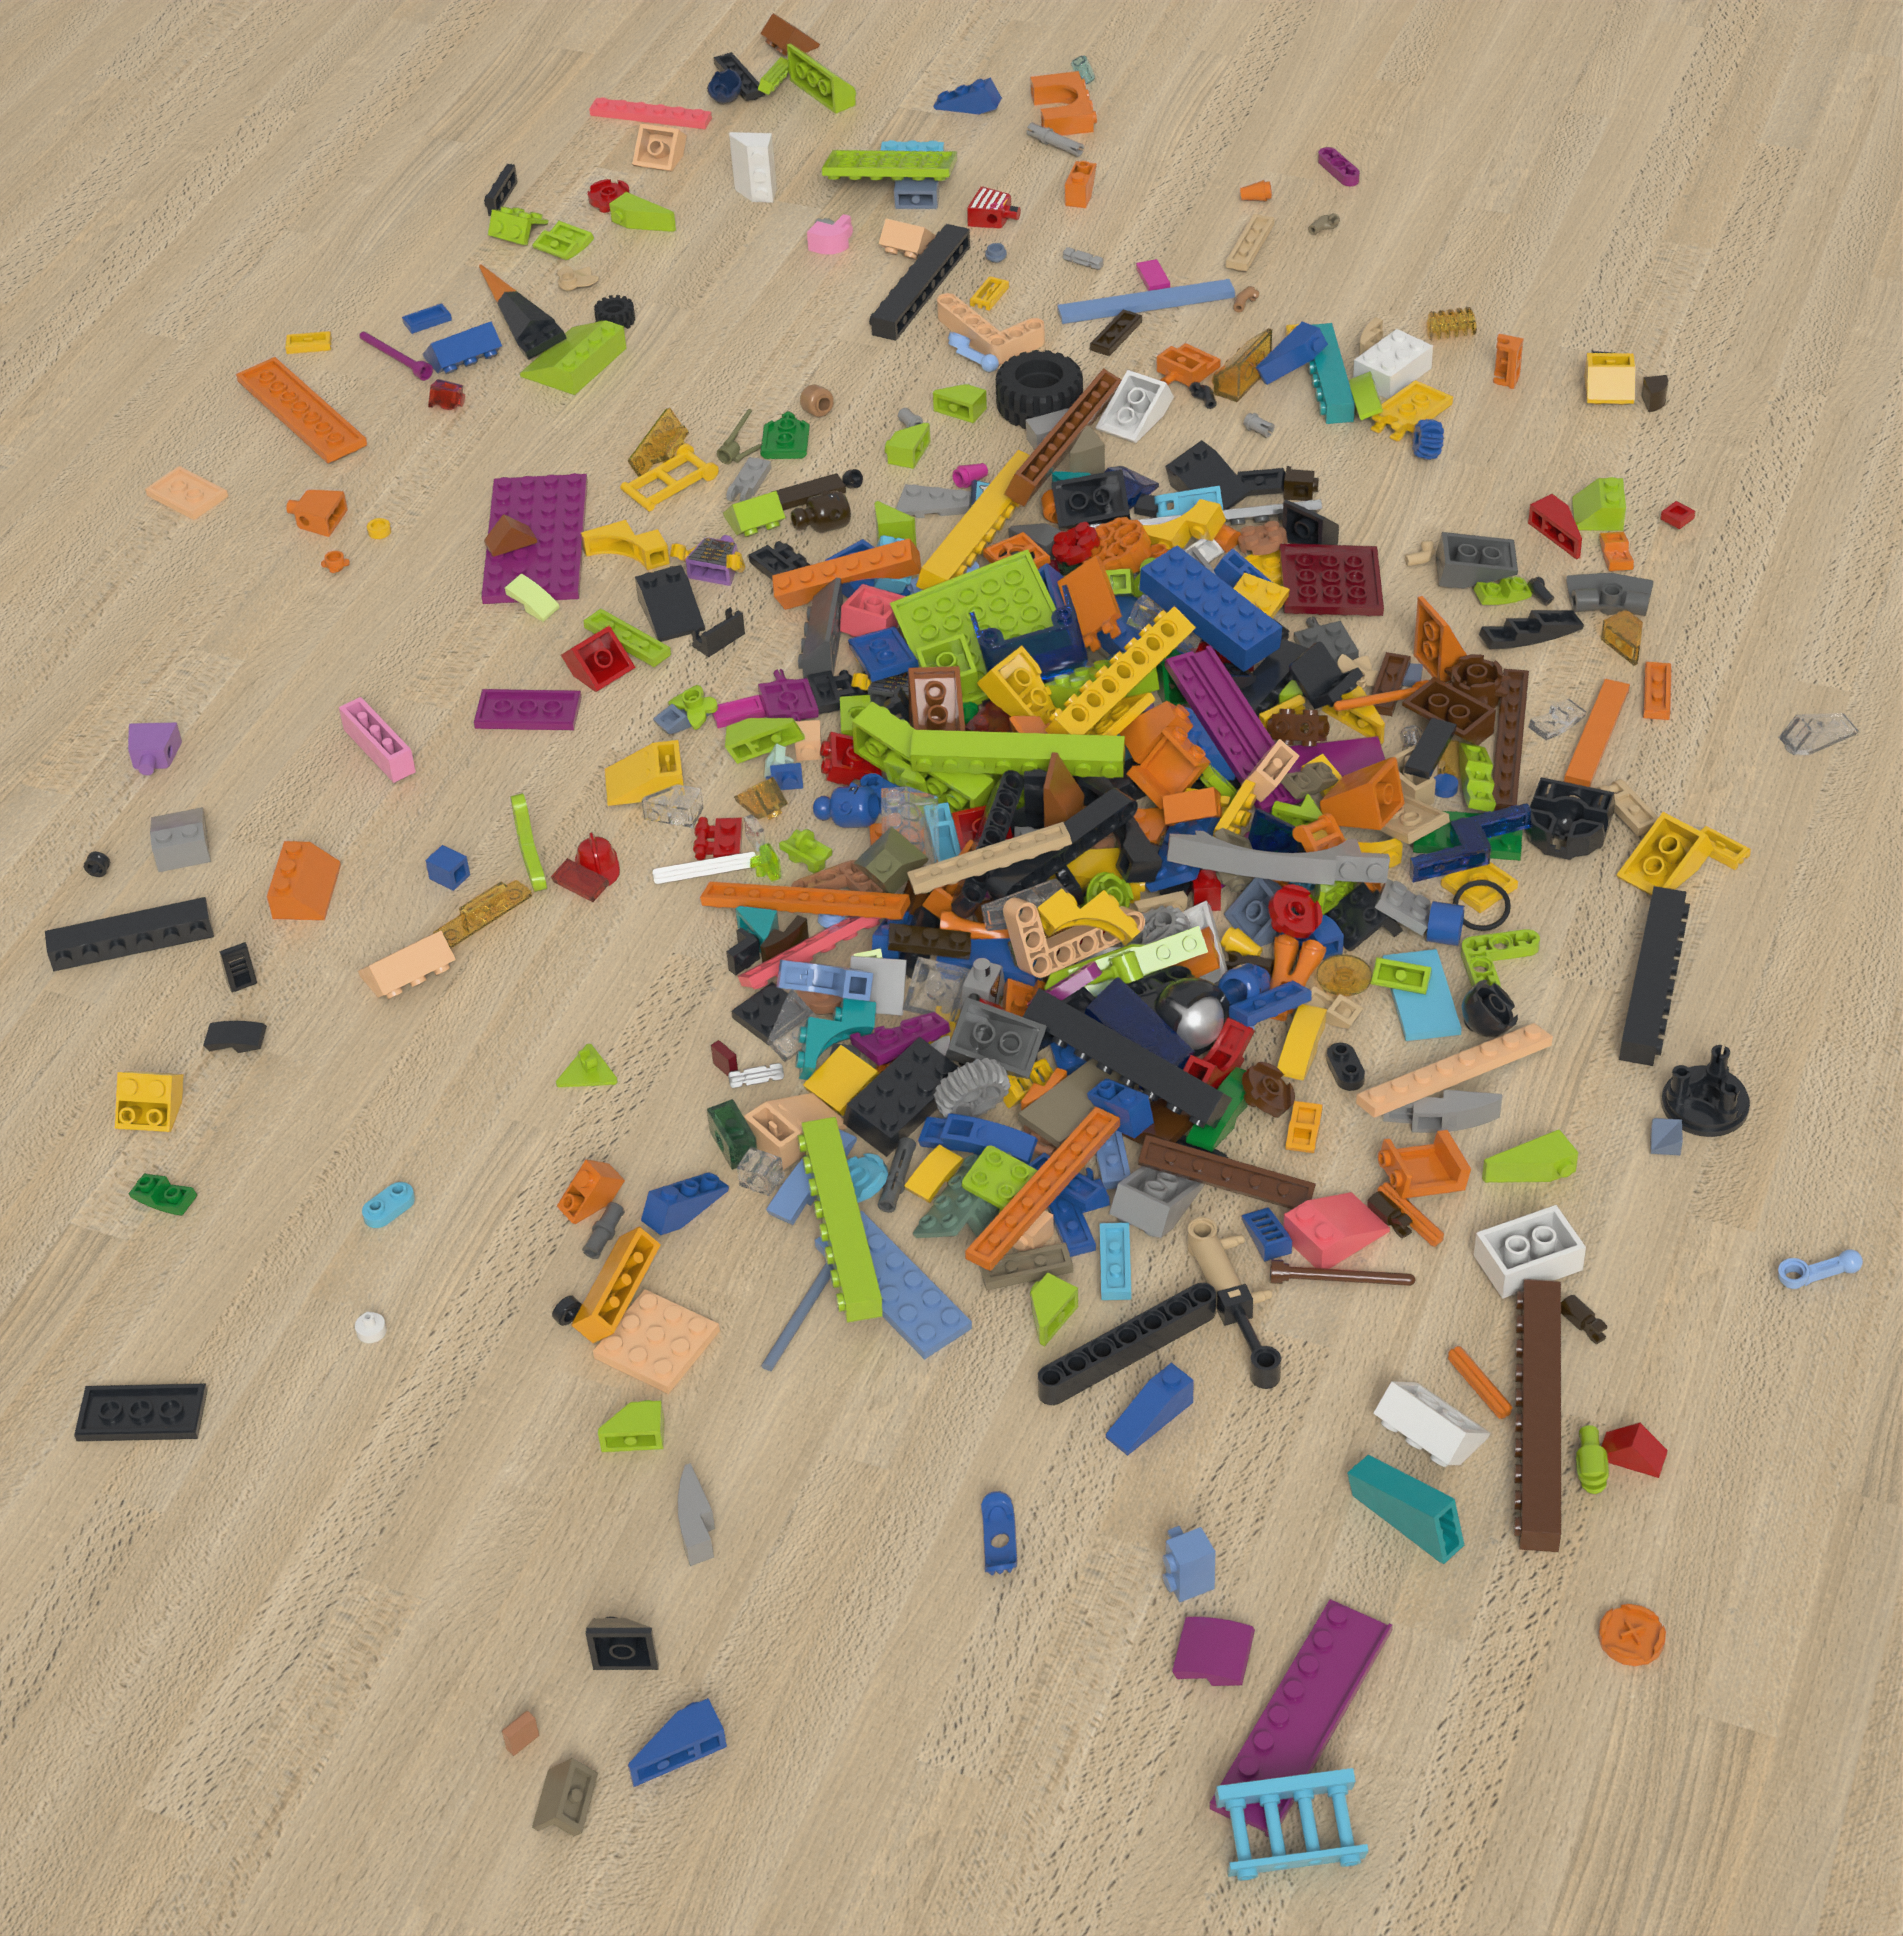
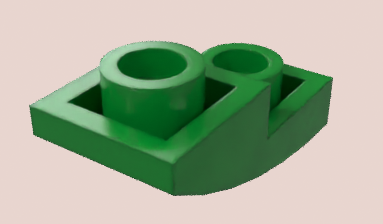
(161, 1195)

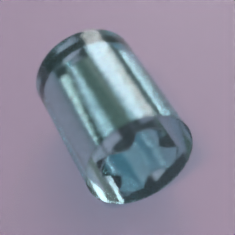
(1083, 66)

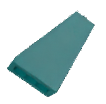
(1409, 1506)

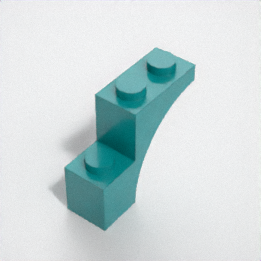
(820, 1034)

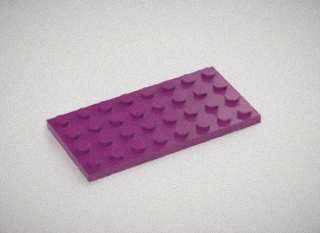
(556, 515)

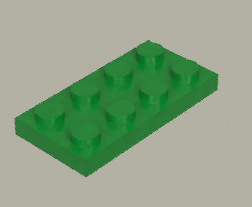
(1502, 846)

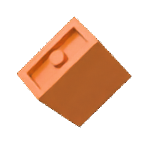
(1170, 766)
(1425, 1168)

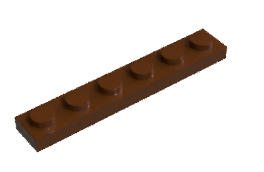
(1225, 1173)

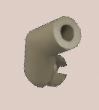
(1324, 222)

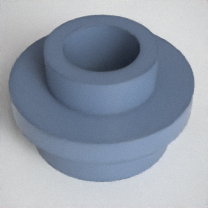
(995, 252)

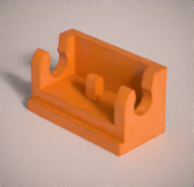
(1508, 360)
(1192, 806)

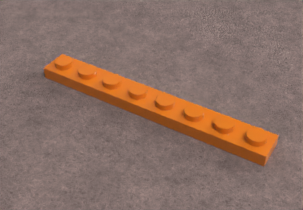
(806, 900)
(1042, 1189)

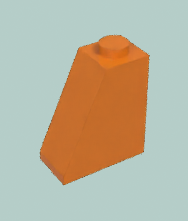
(1146, 729)

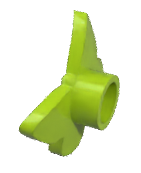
(695, 705)

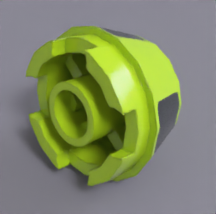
(1112, 885)

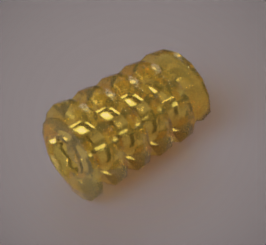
(1450, 322)

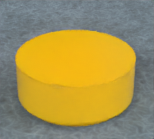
(378, 528)

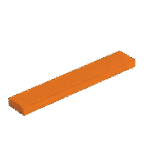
(1597, 733)

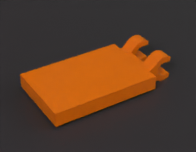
(1093, 601)

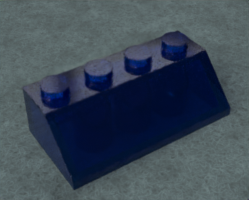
(1131, 1017)

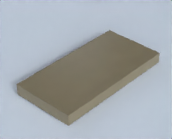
(1066, 1104)

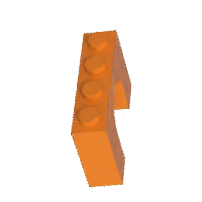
(1069, 89)

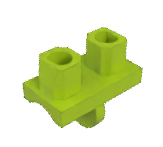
(804, 848)

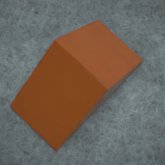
(508, 536)

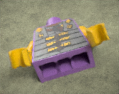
(711, 560)

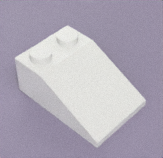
(1135, 407)

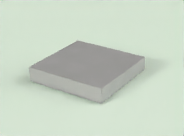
(887, 982)

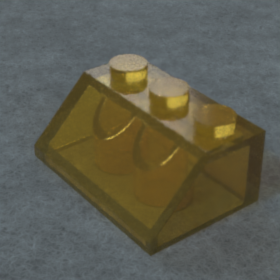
(1239, 371)

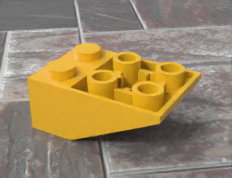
(644, 773)

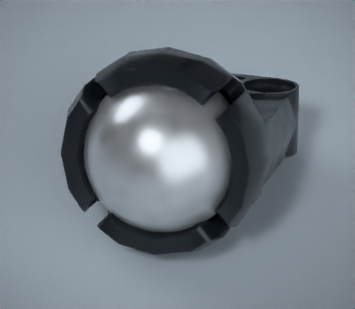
(1186, 1004)

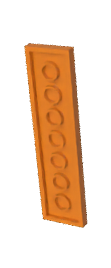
(301, 410)

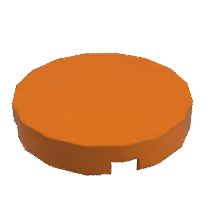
(1632, 1635)

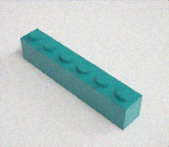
(1331, 380)

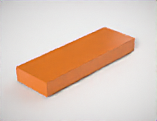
(1657, 690)

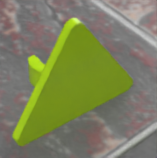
(587, 1070)

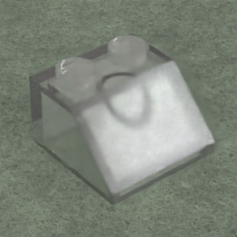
(936, 989)

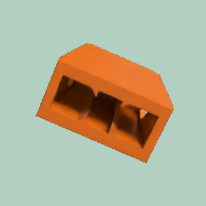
(318, 510)

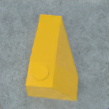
(1018, 687)

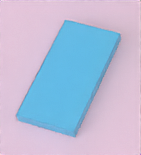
(1427, 1014)

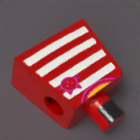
(991, 209)

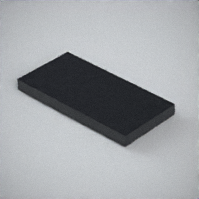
(141, 1412)

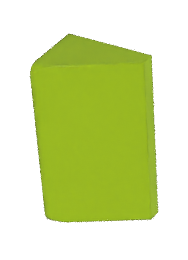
(1401, 976)

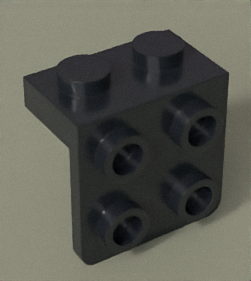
(1321, 677)
(1359, 917)

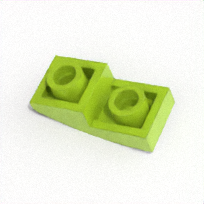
(1507, 591)

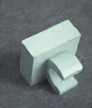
(776, 757)

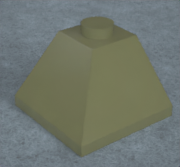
(890, 860)

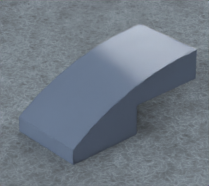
(673, 719)

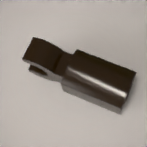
(1236, 958)
(1390, 1213)
(1583, 1318)

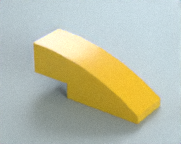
(1302, 1041)

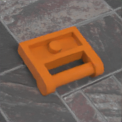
(1327, 822)

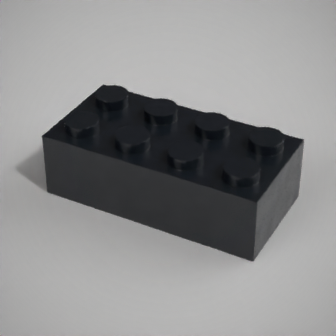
(899, 1097)

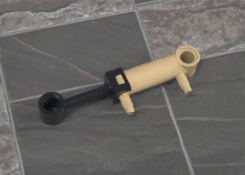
(1232, 1297)

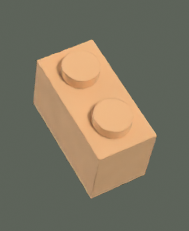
(1272, 769)

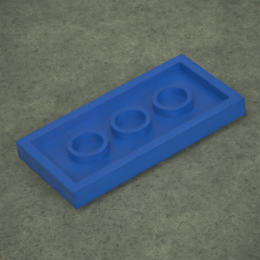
(1175, 873)

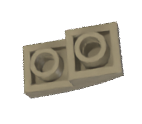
(1311, 780)

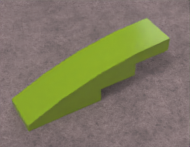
(1476, 777)

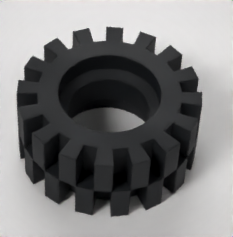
(615, 310)

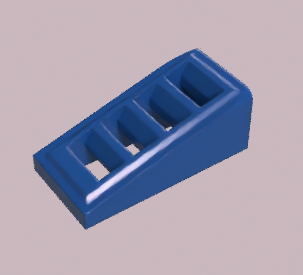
(1267, 1249)

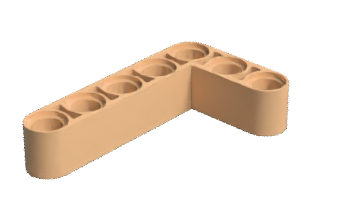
(984, 336)
(1046, 949)

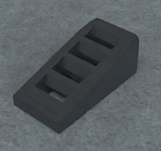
(239, 972)

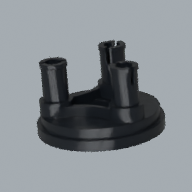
(1706, 1097)

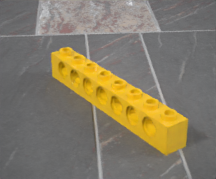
(1123, 675)

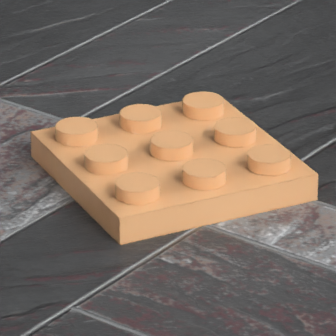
(657, 1341)

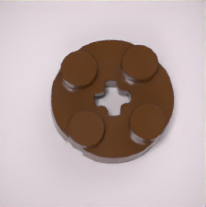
(1267, 1089)

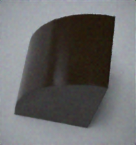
(1654, 392)

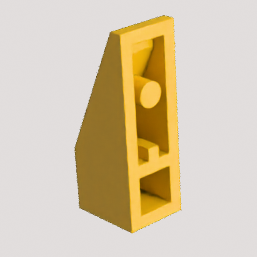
(1363, 719)

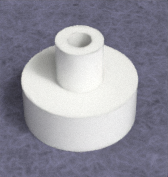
(370, 1327)

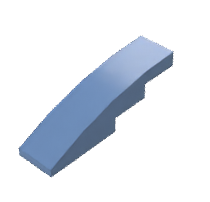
(795, 1190)

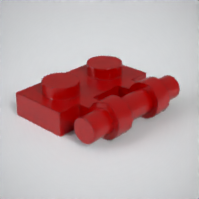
(726, 835)

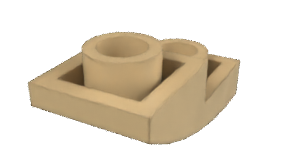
(1371, 335)

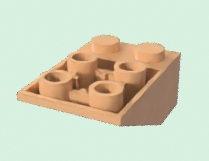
(779, 1123)

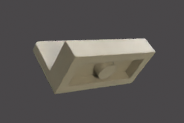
(566, 1797)

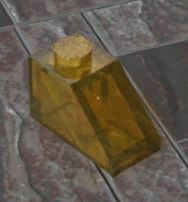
(1623, 635)
(763, 799)

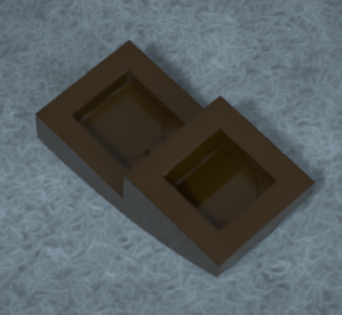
(781, 941)

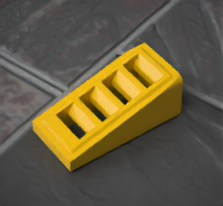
(1016, 1092)

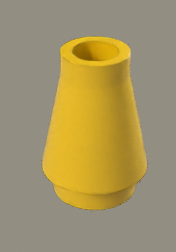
(1238, 941)

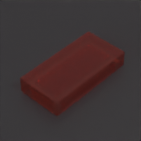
(580, 880)

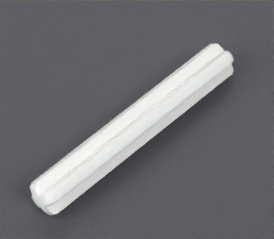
(702, 868)

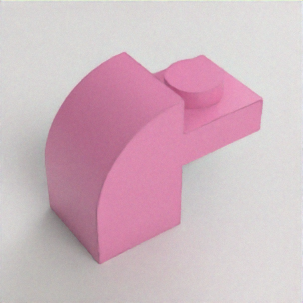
(829, 238)

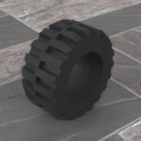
(1036, 385)

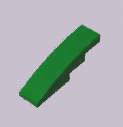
(1211, 1137)

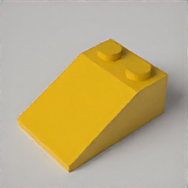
(1666, 855)

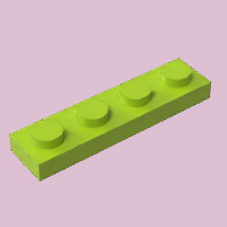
(632, 639)

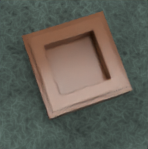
(520, 1733)

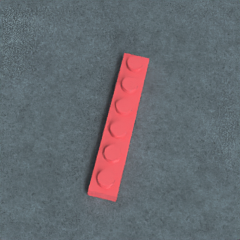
(650, 113)
(804, 951)

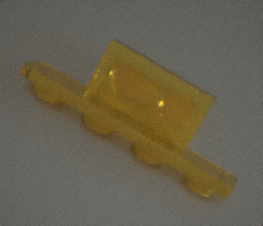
(659, 443)
(484, 910)

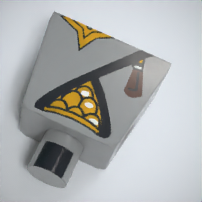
(984, 982)

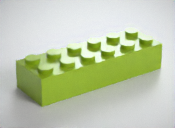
(883, 734)

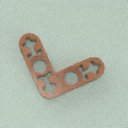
(839, 877)

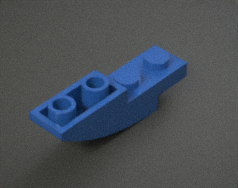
(974, 1135)

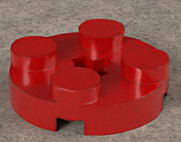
(605, 192)
(1075, 544)
(1285, 920)

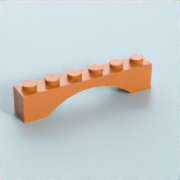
(886, 561)

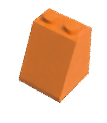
(1366, 796)

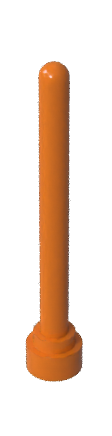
(1377, 698)

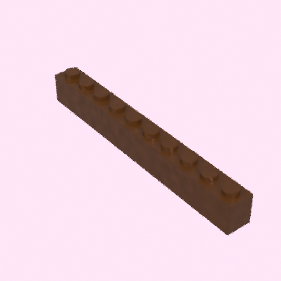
(1539, 1416)

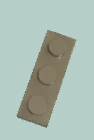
(1028, 1266)

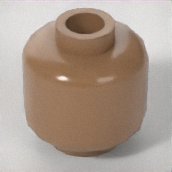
(816, 400)

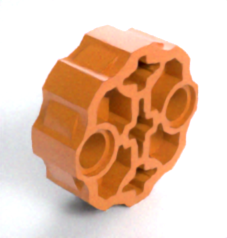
(1122, 544)

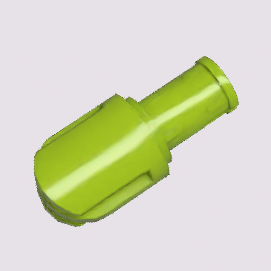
(1591, 1461)

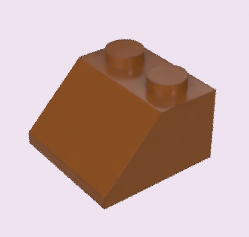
(781, 33)

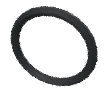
(1493, 885)

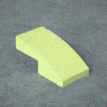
(533, 597)

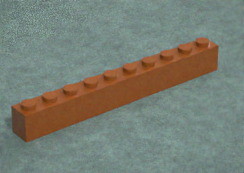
(1062, 438)

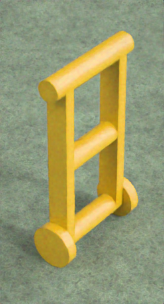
(684, 453)

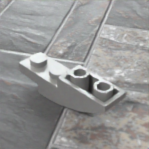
(1453, 1112)

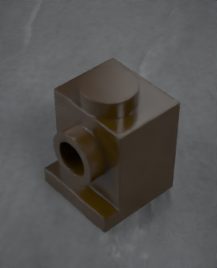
(1300, 484)

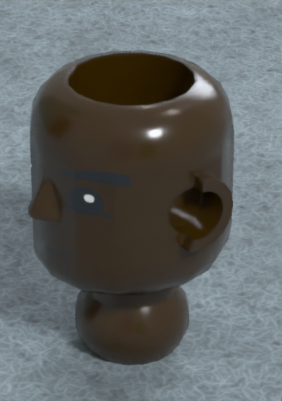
(823, 512)

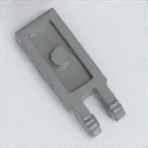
(749, 479)

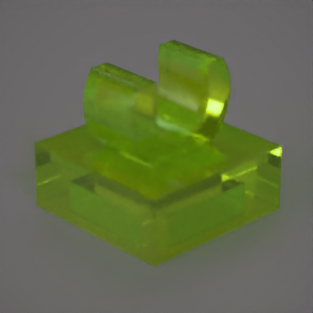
(768, 863)

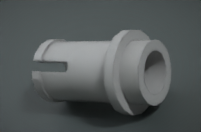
(909, 418)
(1257, 424)

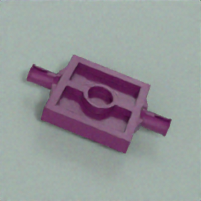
(788, 698)

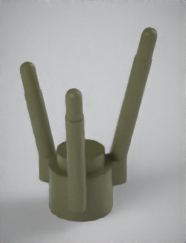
(730, 449)

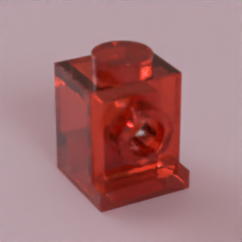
(446, 394)

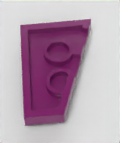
(892, 1042)

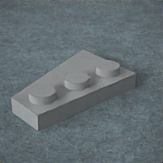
(925, 500)

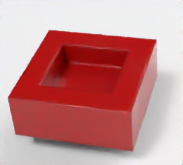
(1677, 515)

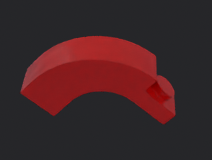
(1223, 1056)

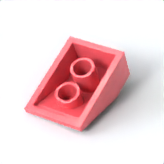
(1332, 1228)

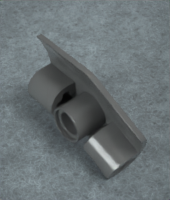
(1609, 593)

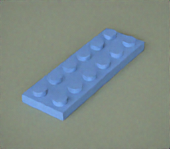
(909, 1297)

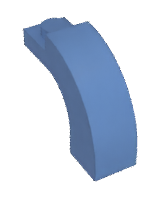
(825, 979)

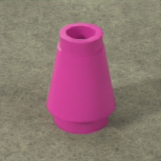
(965, 474)

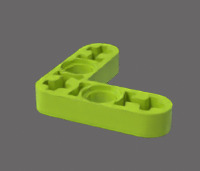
(526, 842)
(1485, 958)

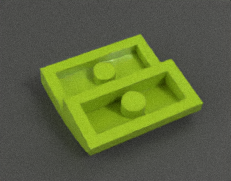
(563, 240)
(901, 774)

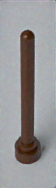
(1283, 1272)

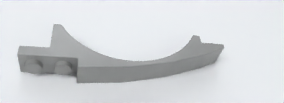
(1318, 867)

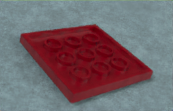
(1331, 579)

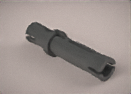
(889, 1197)

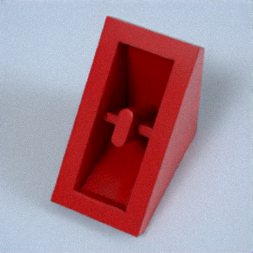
(1635, 1449)

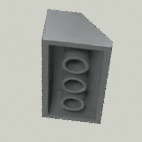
(822, 631)

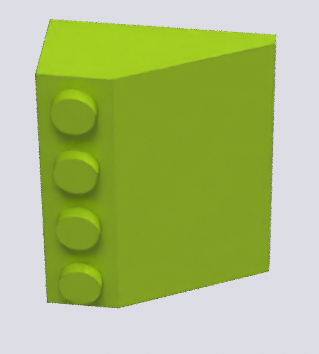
(579, 357)

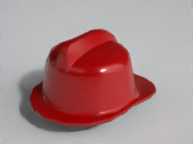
(599, 857)

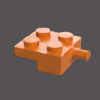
(1186, 364)

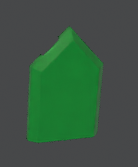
(785, 438)

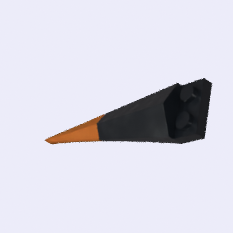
(529, 324)

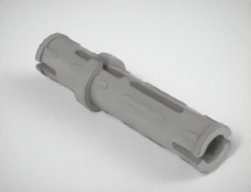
(1048, 136)

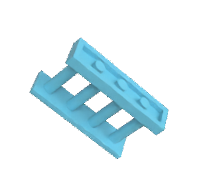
(1302, 1789)

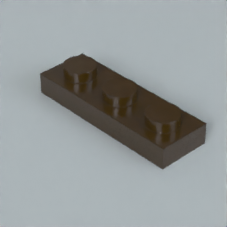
(929, 941)

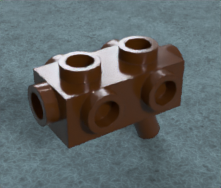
(1291, 726)

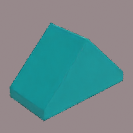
(757, 921)

